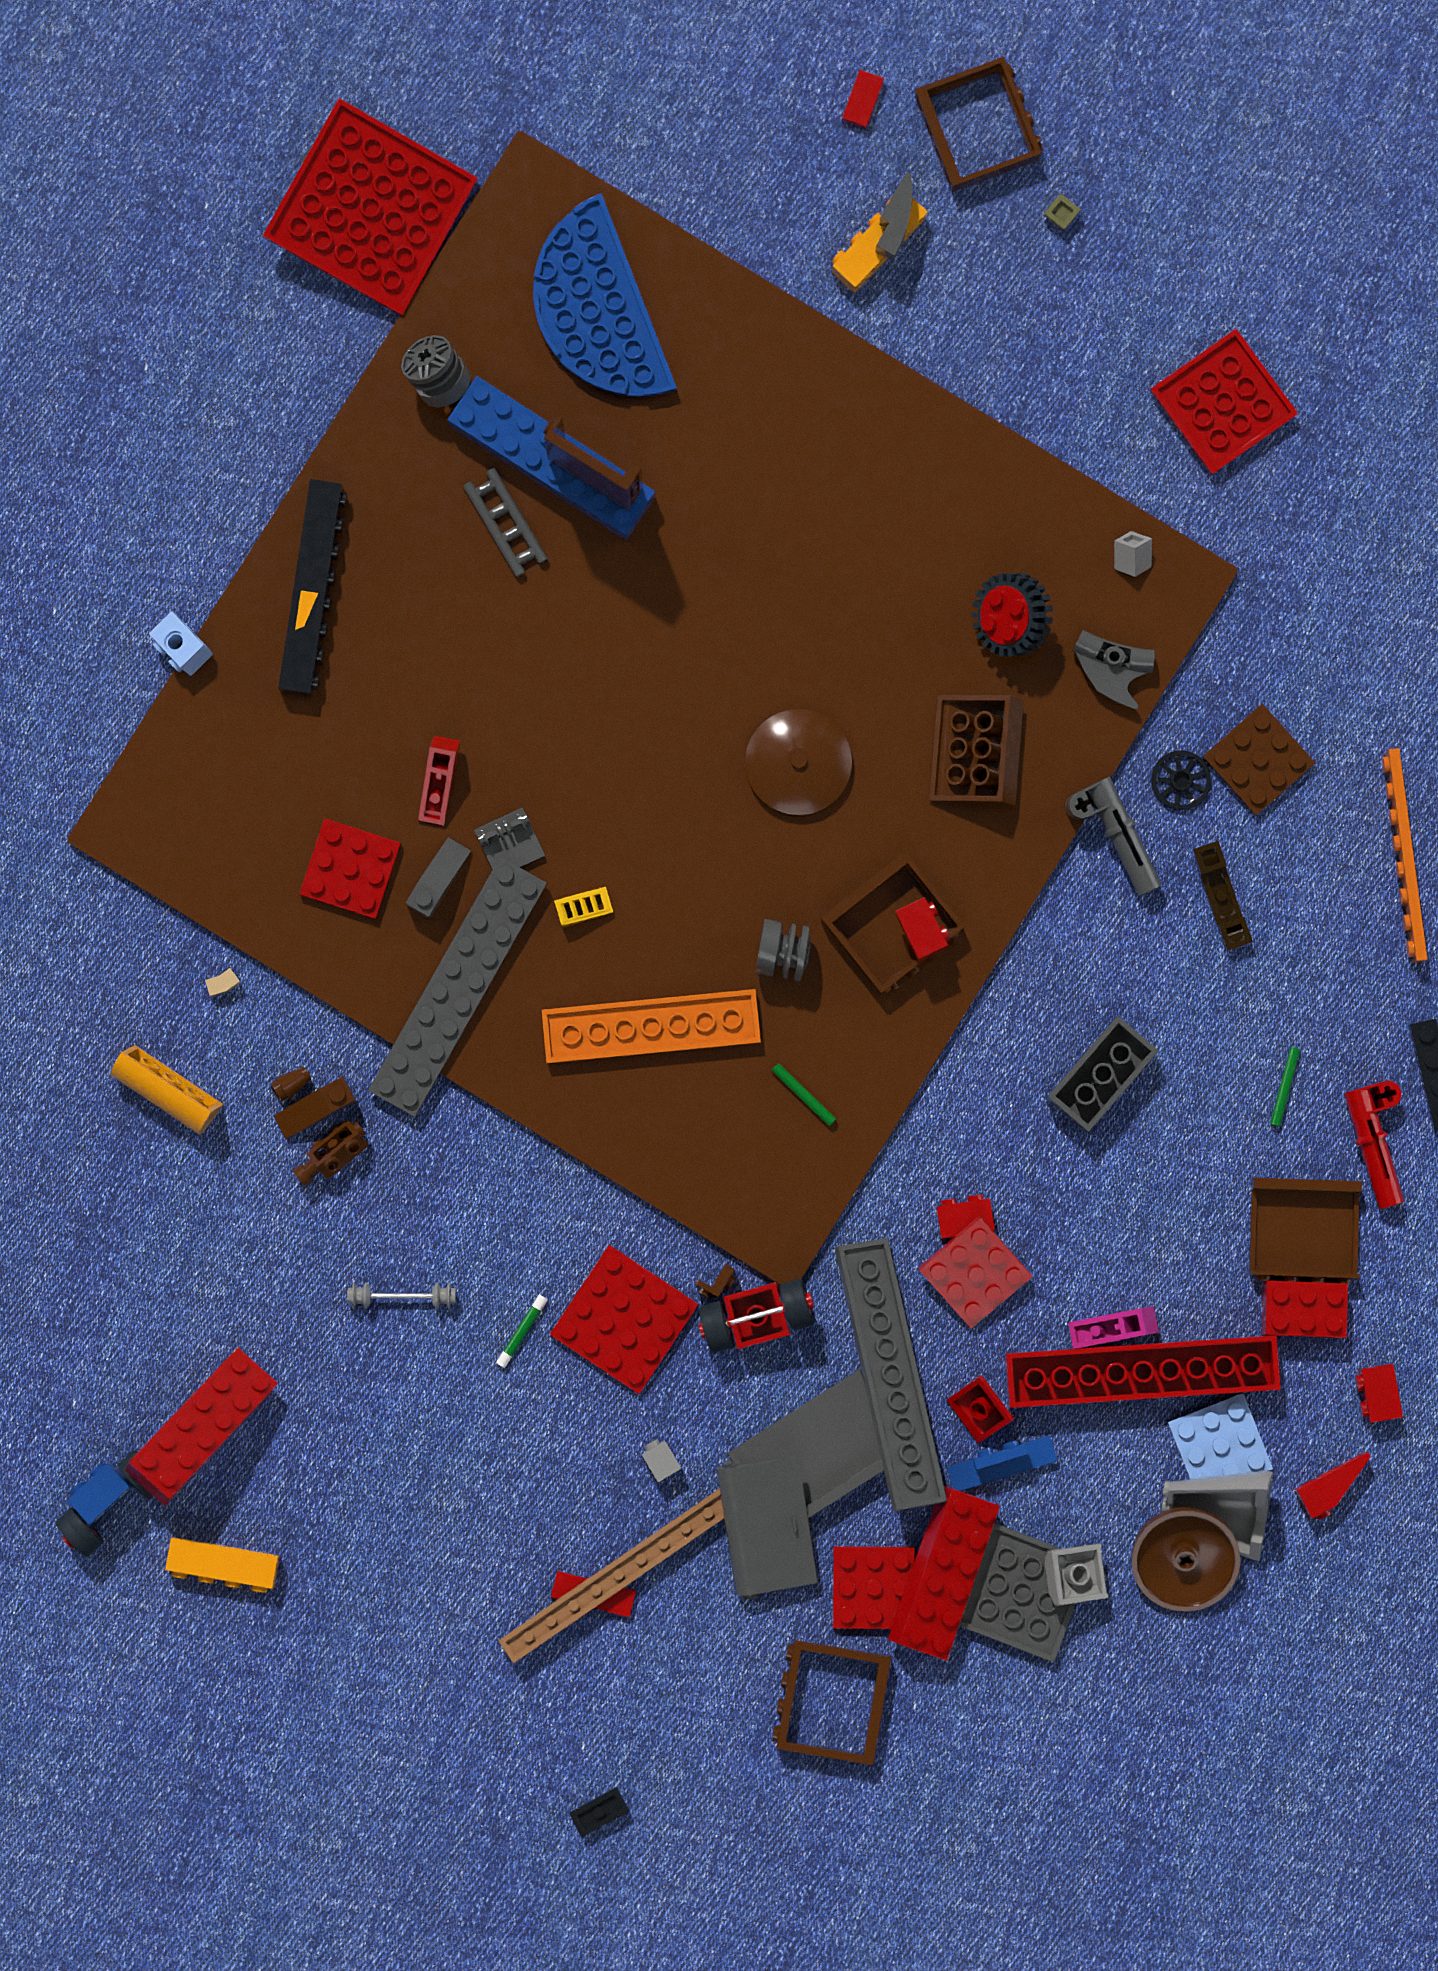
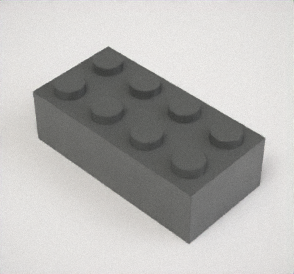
(1102, 1074)

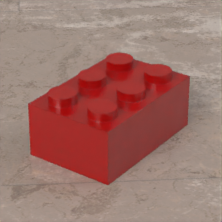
(1304, 1309)

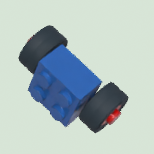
(92, 1501)

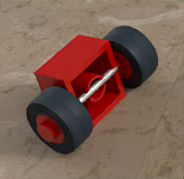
(756, 1315)

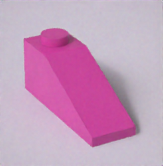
(1113, 1327)

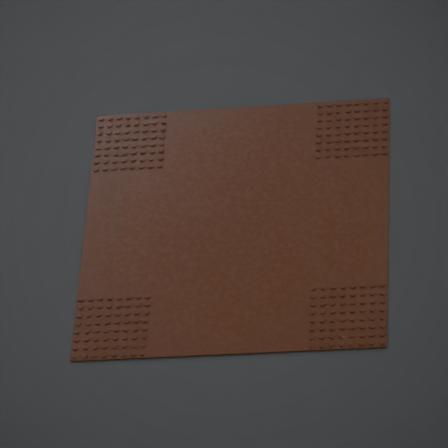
(796, 555)

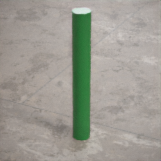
(1285, 1086)
(803, 1094)

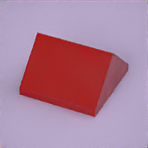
(980, 1409)

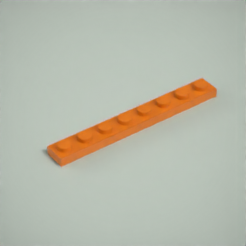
(1406, 866)

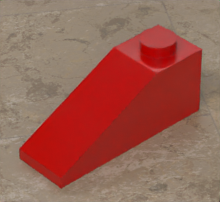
(438, 780)
(1328, 1488)

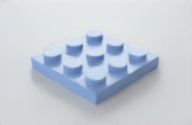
(1220, 1440)

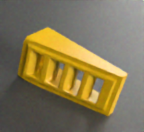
(581, 897)

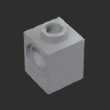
(660, 1459)

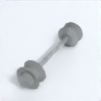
(438, 1295)

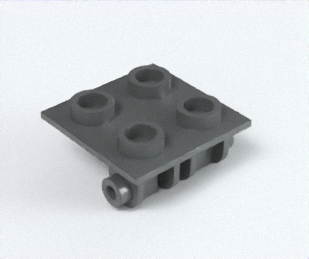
(510, 839)

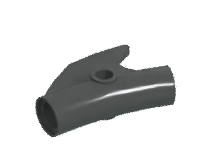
(1108, 676)

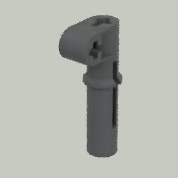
(1109, 805)

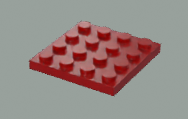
(1223, 402)
(624, 1319)

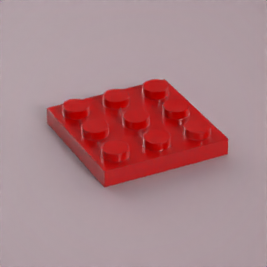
(350, 868)
(975, 1272)
(869, 1585)

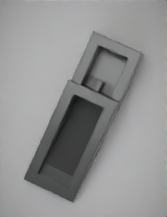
(895, 220)

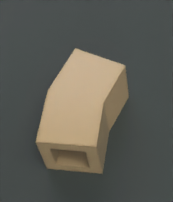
(222, 983)

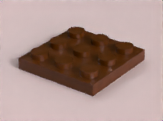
(1258, 759)

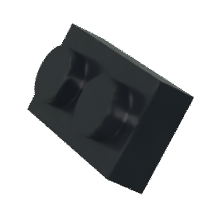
(599, 1811)

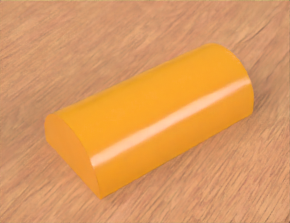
(165, 1089)

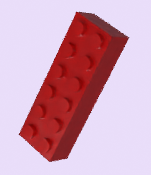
(201, 1426)
(944, 1573)

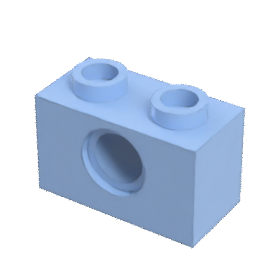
(190, 654)

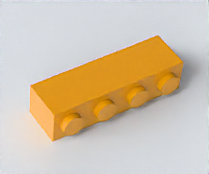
(861, 260)
(222, 1563)

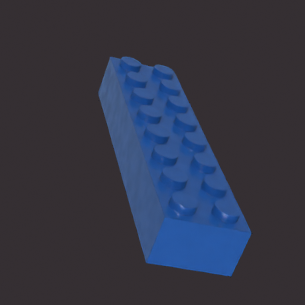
(518, 439)

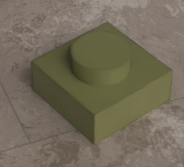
(1062, 212)

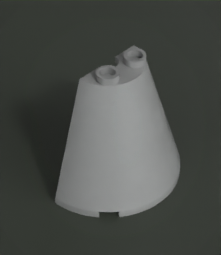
(1237, 1499)

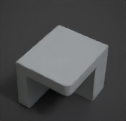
(1133, 553)

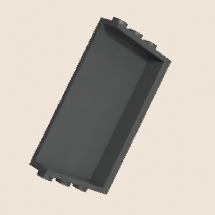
(829, 1436)

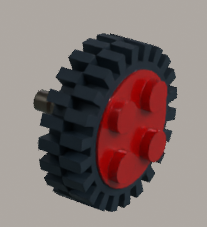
(1012, 614)

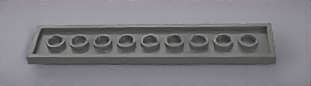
(457, 986)
(890, 1375)

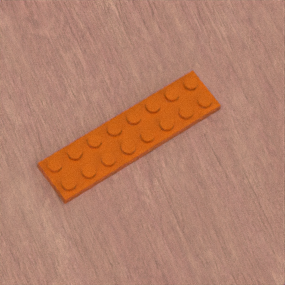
(651, 1026)

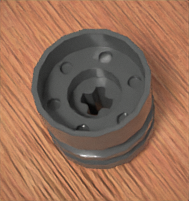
(436, 371)
(782, 950)

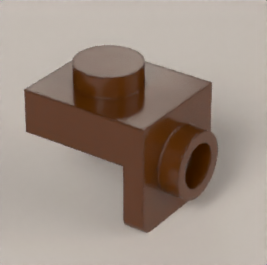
(724, 1280)

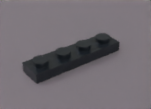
(1425, 1045)

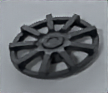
(1180, 780)

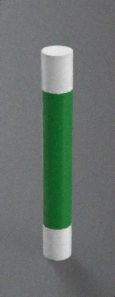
(521, 1331)

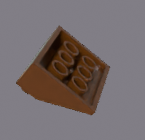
(976, 749)

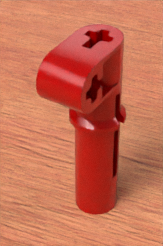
(1372, 1139)

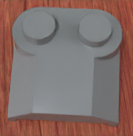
(1075, 1574)

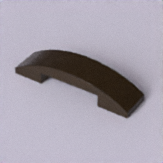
(1221, 896)

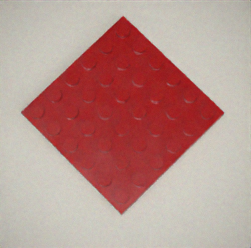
(369, 207)

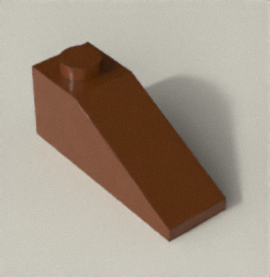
(315, 1107)

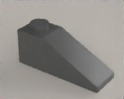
(438, 878)

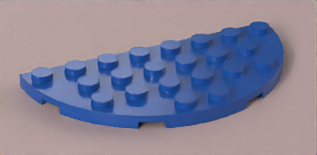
(594, 307)

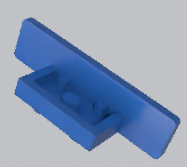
(1002, 1463)

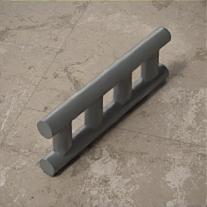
(521, 528)

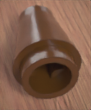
(289, 1084)

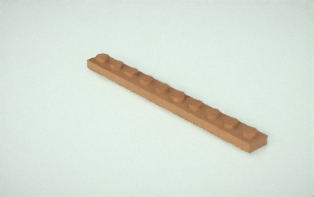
(613, 1577)

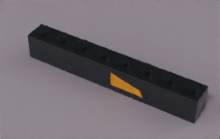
(311, 588)

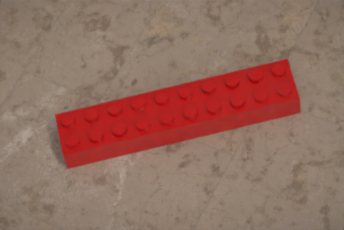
(1142, 1371)

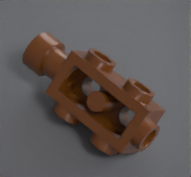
(336, 1152)

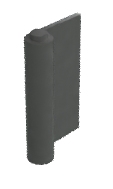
(766, 1526)

